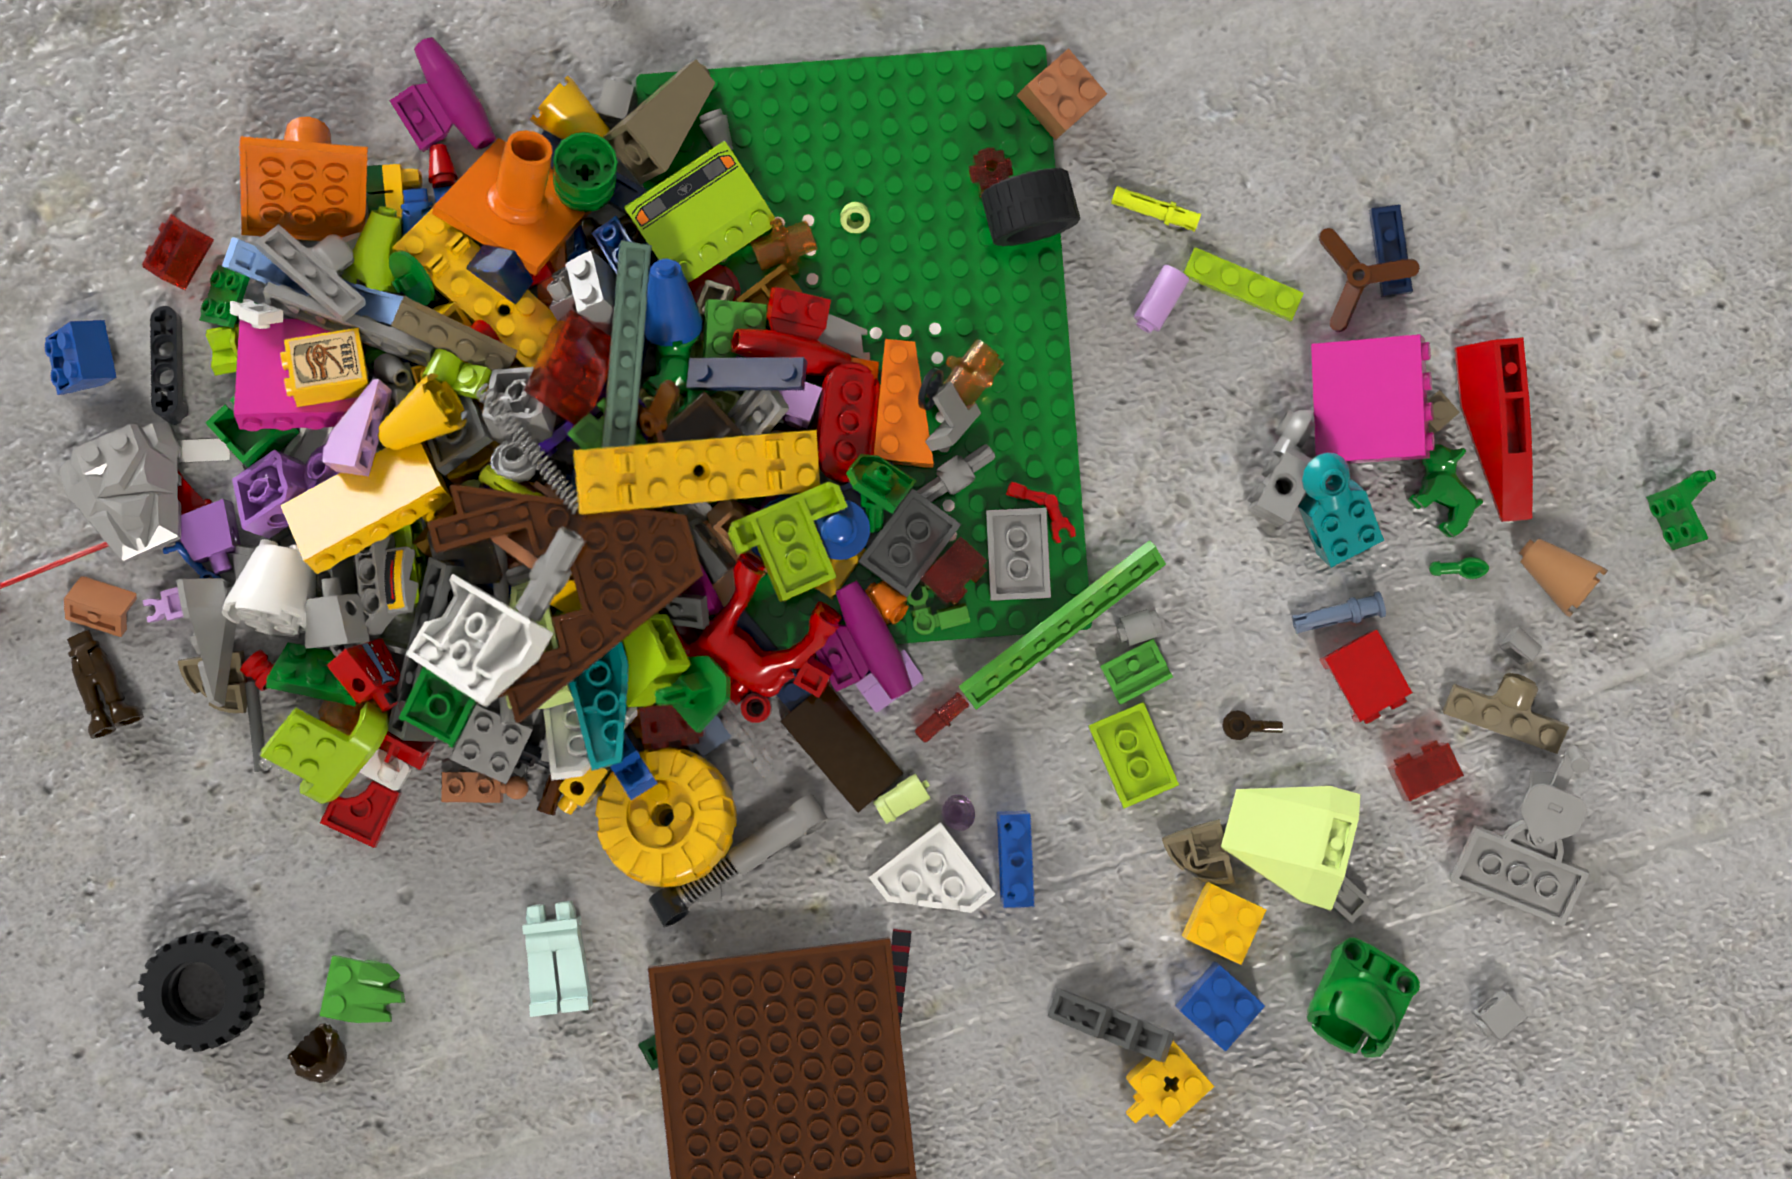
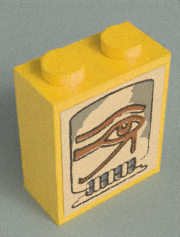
(325, 367)

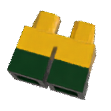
(387, 184)

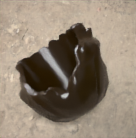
(319, 1055)

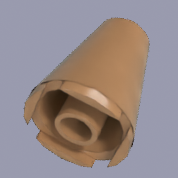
(1560, 573)

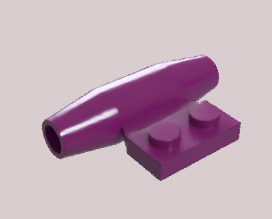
(444, 100)
(863, 646)

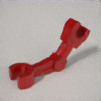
(1050, 503)

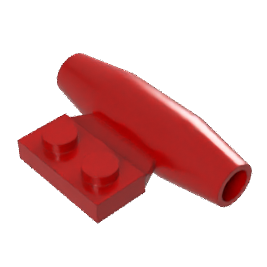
(795, 328)

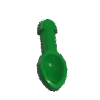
(1468, 568)

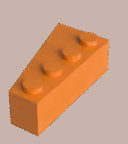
(900, 420)

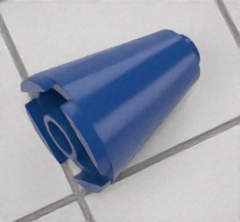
(670, 306)

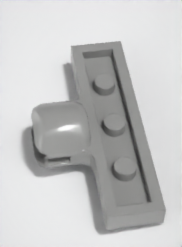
(315, 269)

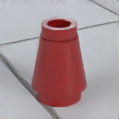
(441, 167)

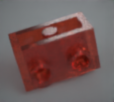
(665, 724)

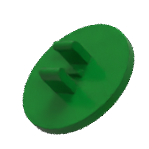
(411, 277)

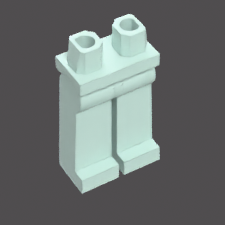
(551, 940)

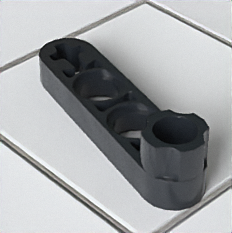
(173, 362)

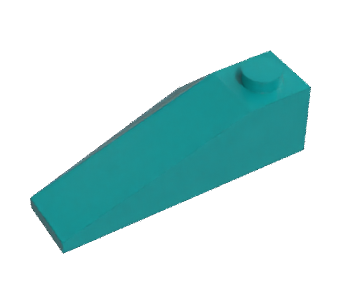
(601, 707)

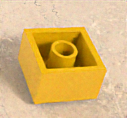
(1223, 923)

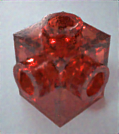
(989, 160)

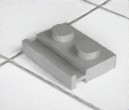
(758, 411)

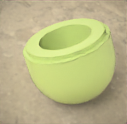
(855, 227)

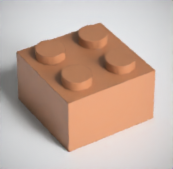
(1061, 94)

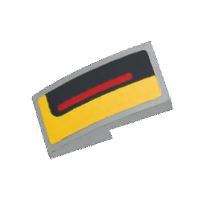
(398, 588)

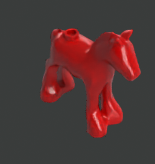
(738, 652)

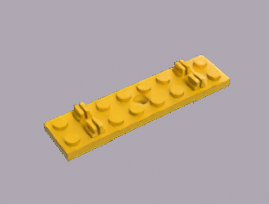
(445, 256)
(665, 476)

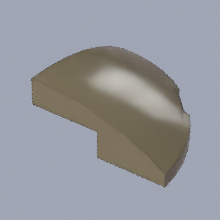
(236, 693)
(1201, 852)

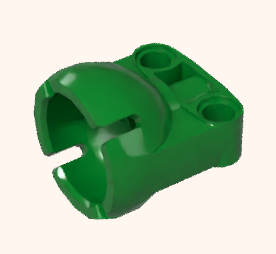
(1361, 999)

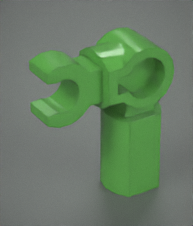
(948, 617)

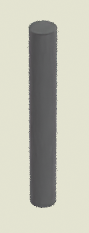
(255, 723)

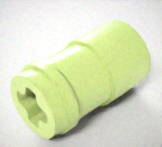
(902, 798)

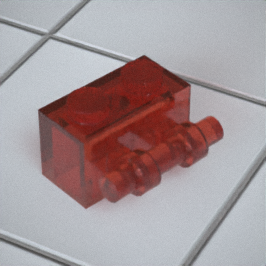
(177, 252)

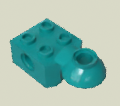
(1337, 511)

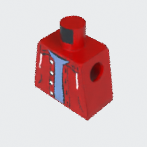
(367, 673)

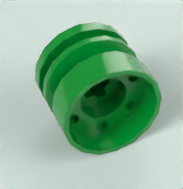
(587, 157)

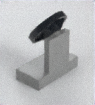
(956, 414)

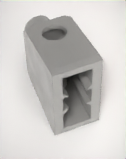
(334, 618)

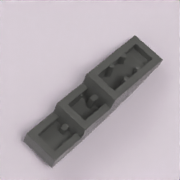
(1111, 1025)

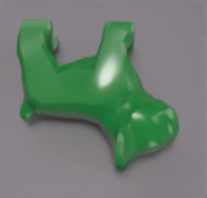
(674, 367)
(1444, 487)

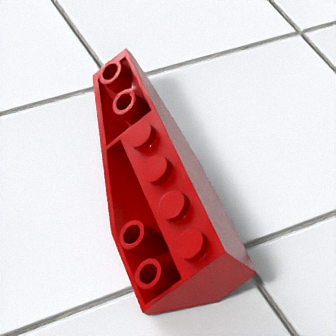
(1499, 420)

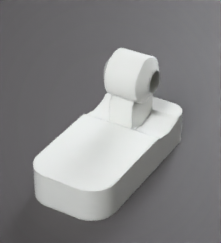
(388, 774)

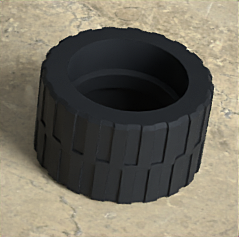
(1030, 207)

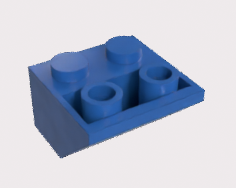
(80, 356)

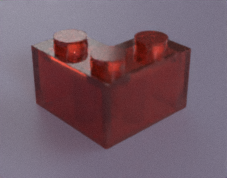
(953, 571)

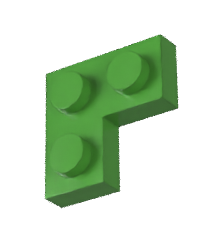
(723, 319)

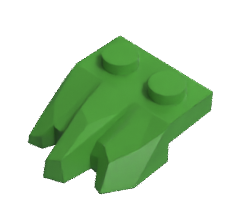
(359, 991)

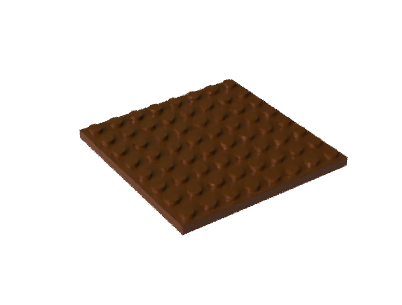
(783, 1065)

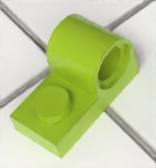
(461, 376)

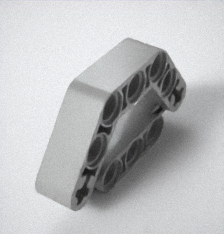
(370, 585)

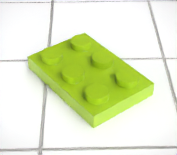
(1133, 755)

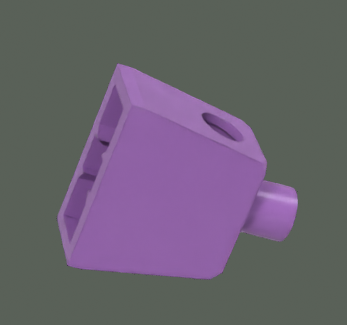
(211, 534)

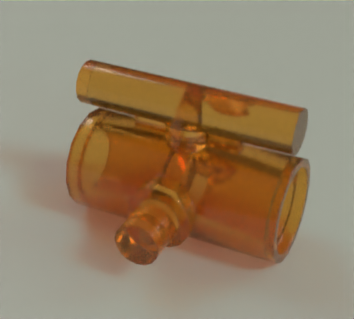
(784, 245)
(973, 371)

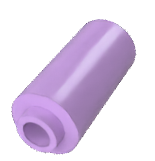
(1160, 299)

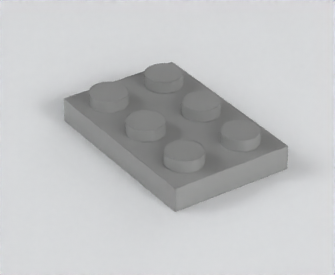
(1018, 554)

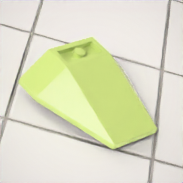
(1295, 838)

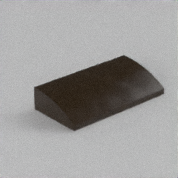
(698, 421)
(842, 748)

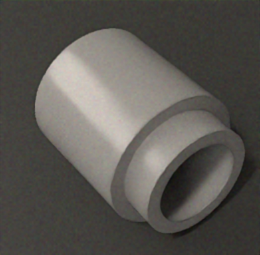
(1139, 627)

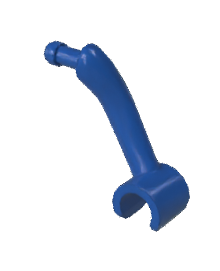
(198, 567)

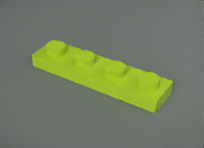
(1243, 284)

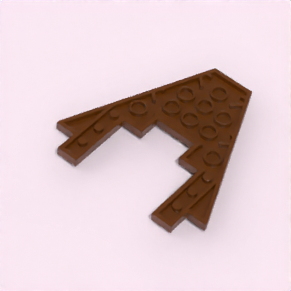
(622, 574)

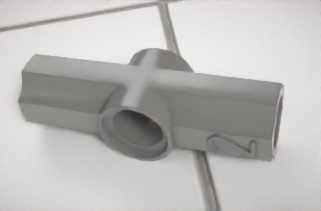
(550, 574)

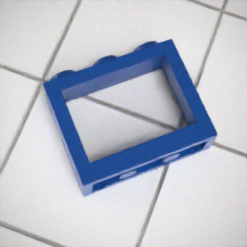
(1015, 859)

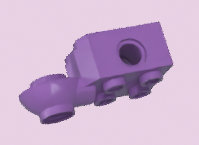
(273, 482)

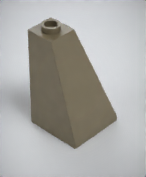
(656, 129)

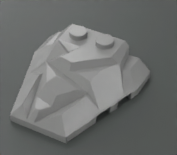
(128, 487)

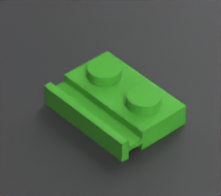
(1136, 671)

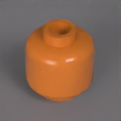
(888, 601)

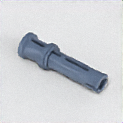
(1353, 610)

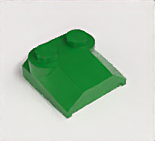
(437, 707)

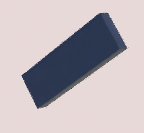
(1390, 245)

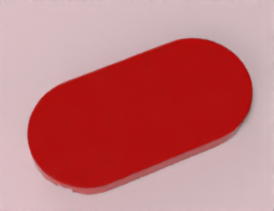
(846, 418)

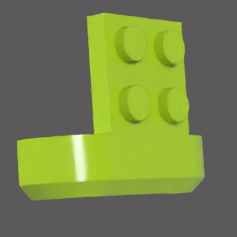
(790, 539)
(324, 754)

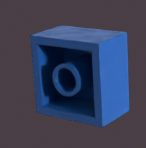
(1220, 1006)

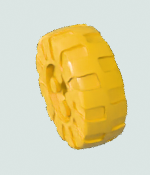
(692, 843)

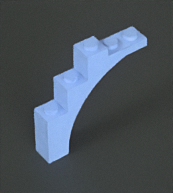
(250, 262)

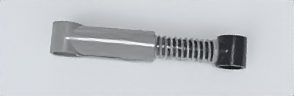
(800, 820)

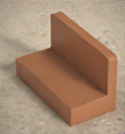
(99, 605)

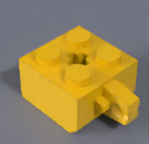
(1166, 1101)

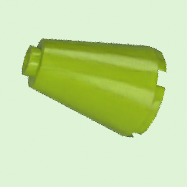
(373, 250)

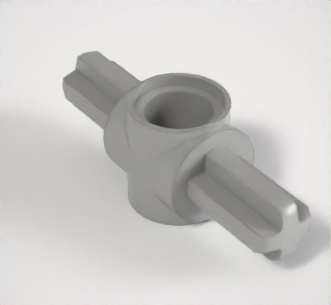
(957, 473)

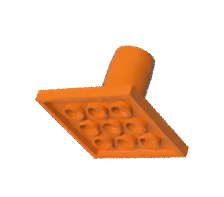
(302, 183)
(512, 201)

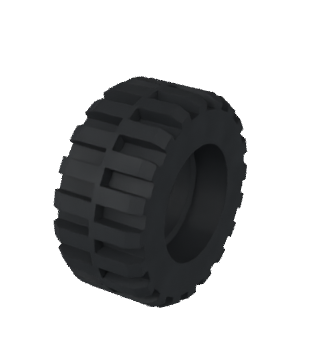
(163, 1000)

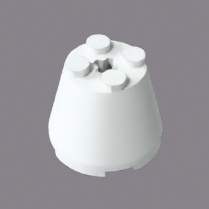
(272, 591)

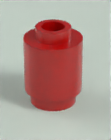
(747, 712)

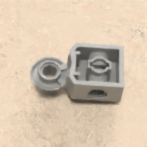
(533, 415)
(1285, 469)

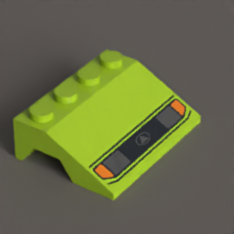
(702, 212)

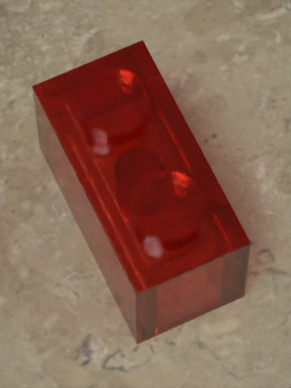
(1425, 770)

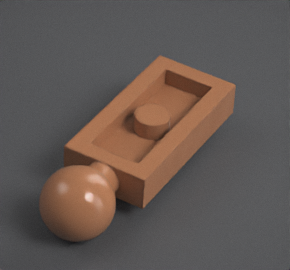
(480, 788)

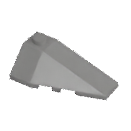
(213, 633)

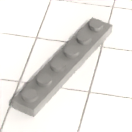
(371, 332)

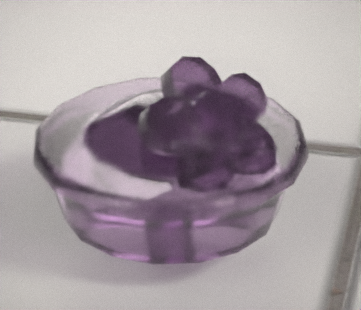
(958, 812)

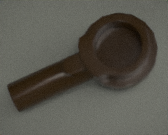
(1239, 725)

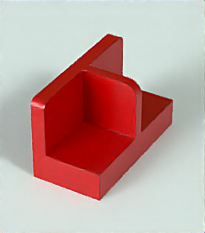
(411, 752)

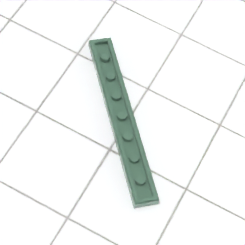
(626, 345)

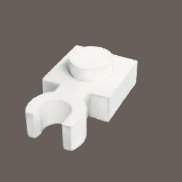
(257, 314)

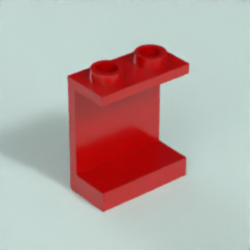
(1367, 676)

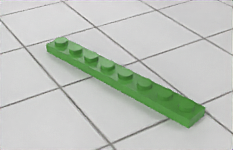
(1062, 625)

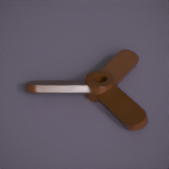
(1353, 288)
(654, 420)

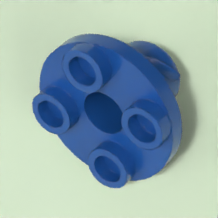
(844, 532)

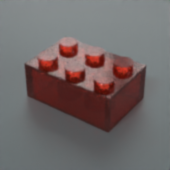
(571, 367)

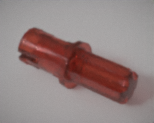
(941, 717)

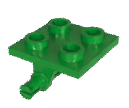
(225, 287)
(1676, 513)

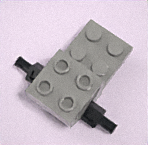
(494, 746)

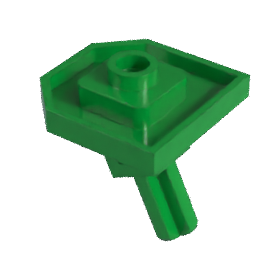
(880, 487)
(698, 692)

